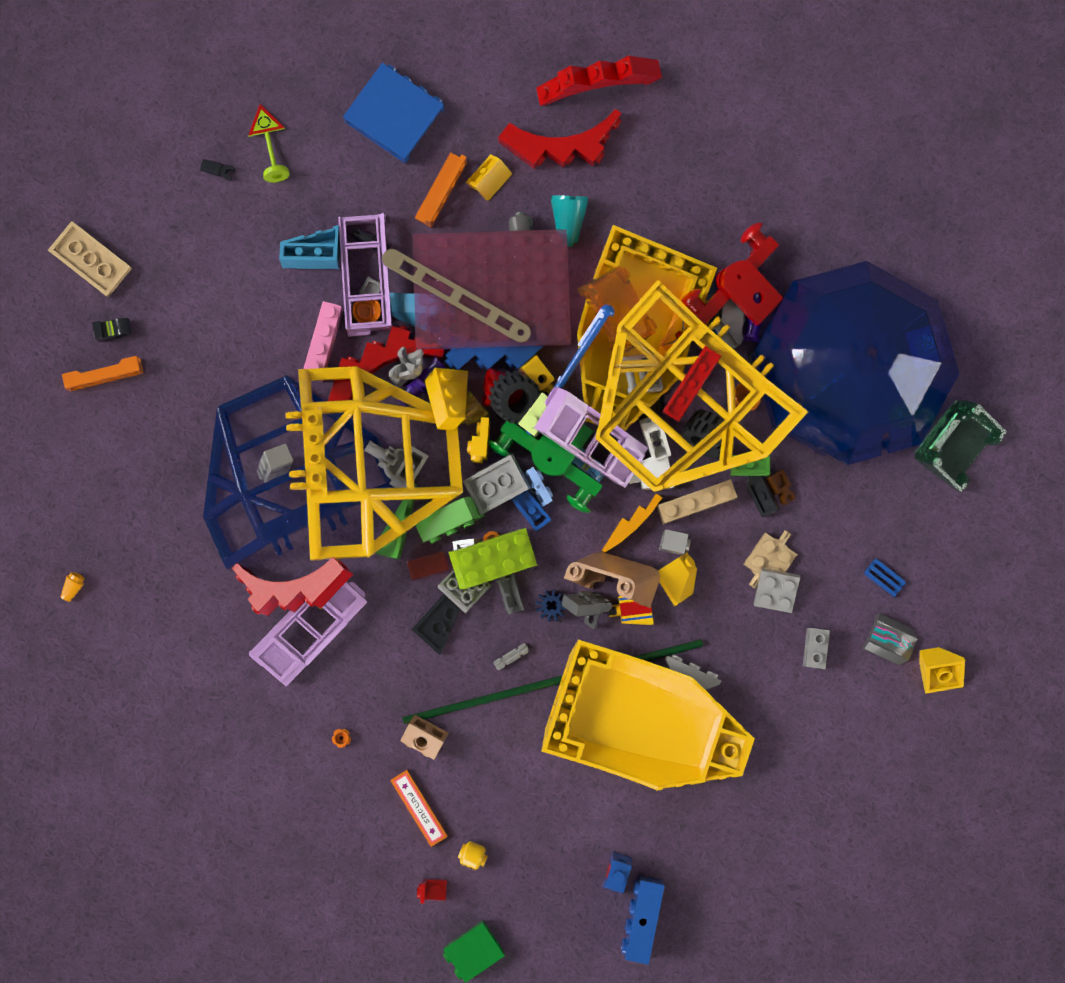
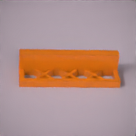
(441, 189)

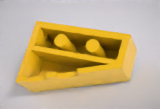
(447, 396)

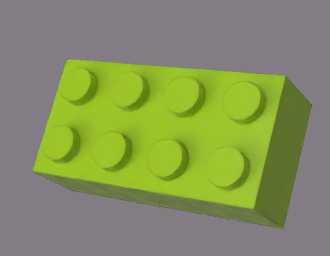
(492, 558)

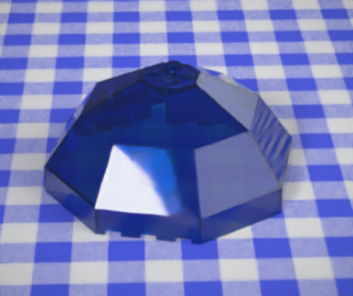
(823, 362)

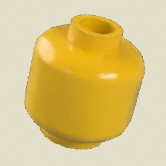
(472, 855)

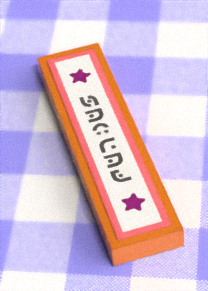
(419, 808)

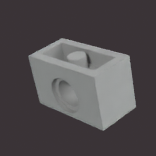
(674, 542)
(816, 648)

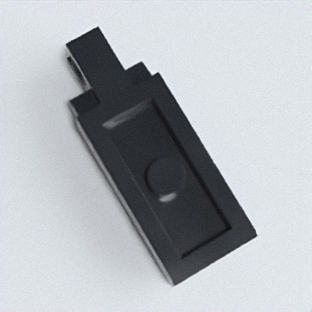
(762, 495)

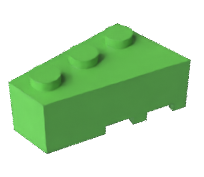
(448, 519)

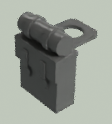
(587, 604)

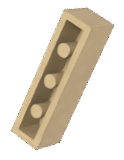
(697, 501)

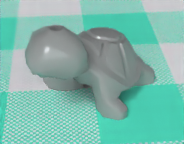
(410, 367)

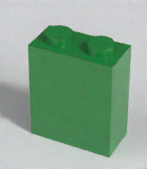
(473, 951)

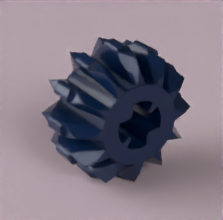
(552, 612)

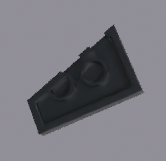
(437, 623)

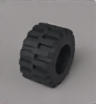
(505, 387)
(699, 426)

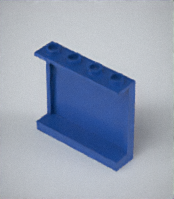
(393, 112)

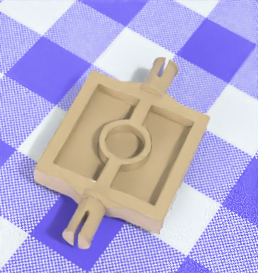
(771, 555)

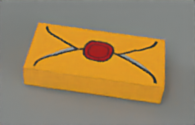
(674, 333)

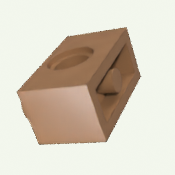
(421, 728)

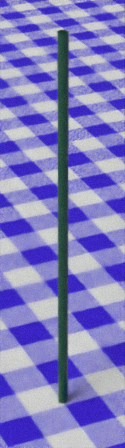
(539, 685)

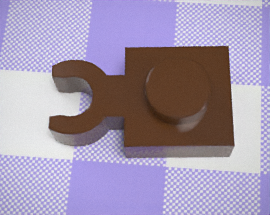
(779, 485)

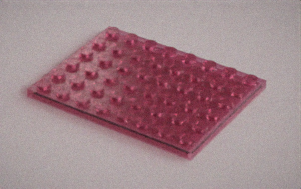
(510, 270)

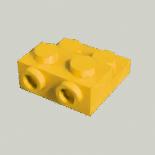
(479, 445)

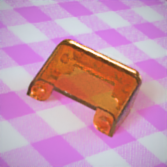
(616, 290)

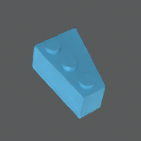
(312, 251)

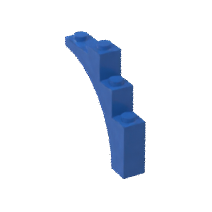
(488, 356)

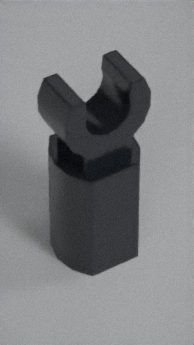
(216, 169)

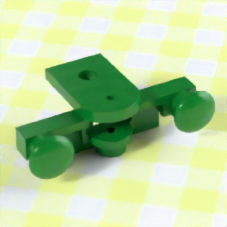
(561, 459)

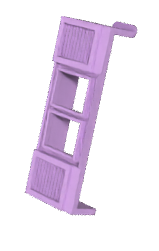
(563, 421)
(286, 661)

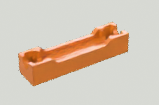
(126, 368)

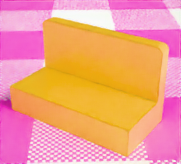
(489, 177)

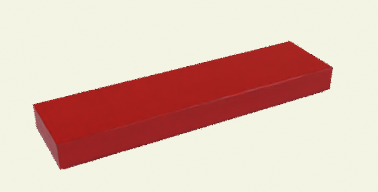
(692, 383)

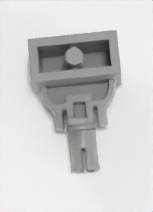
(393, 462)

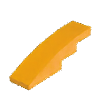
(626, 527)

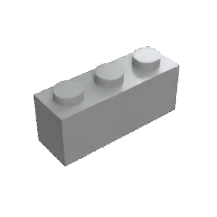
(274, 463)

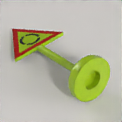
(263, 124)

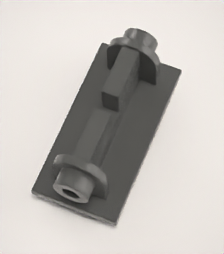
(511, 594)

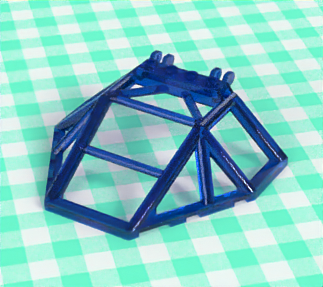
(291, 520)

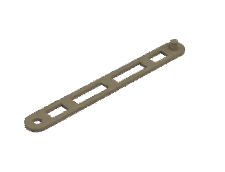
(393, 260)

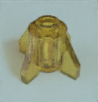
(474, 410)

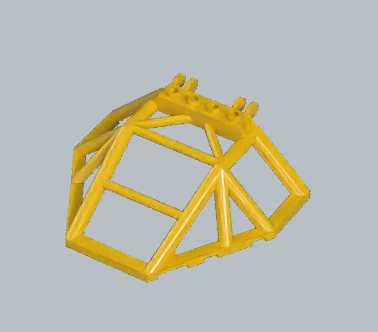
(735, 367)
(317, 463)

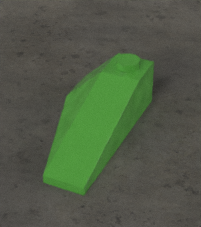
(395, 548)

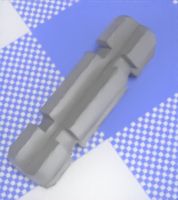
(511, 656)

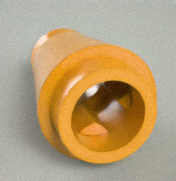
(72, 585)

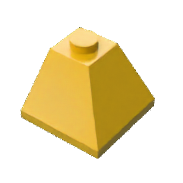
(678, 578)
(941, 670)

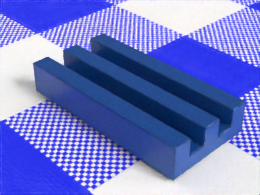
(897, 587)

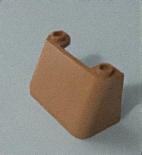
(635, 581)

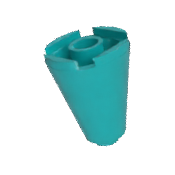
(569, 215)

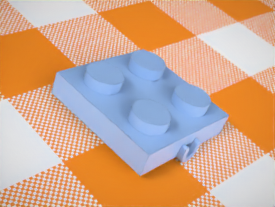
(542, 493)

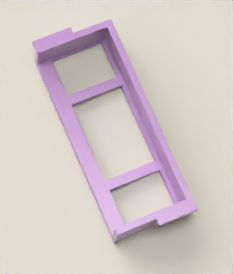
(363, 329)

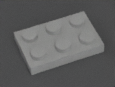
(496, 484)

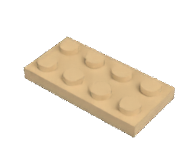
(89, 259)

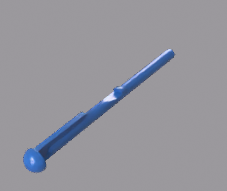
(585, 342)

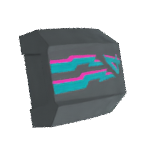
(890, 640)

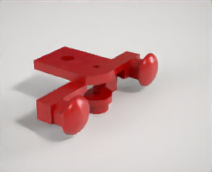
(741, 282)

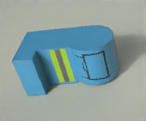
(587, 469)

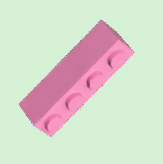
(324, 336)

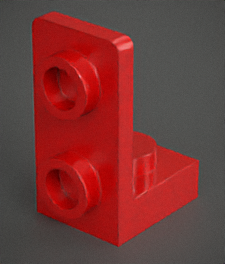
(432, 890)

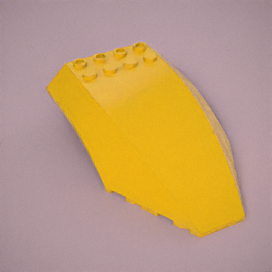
(646, 264)
(642, 722)

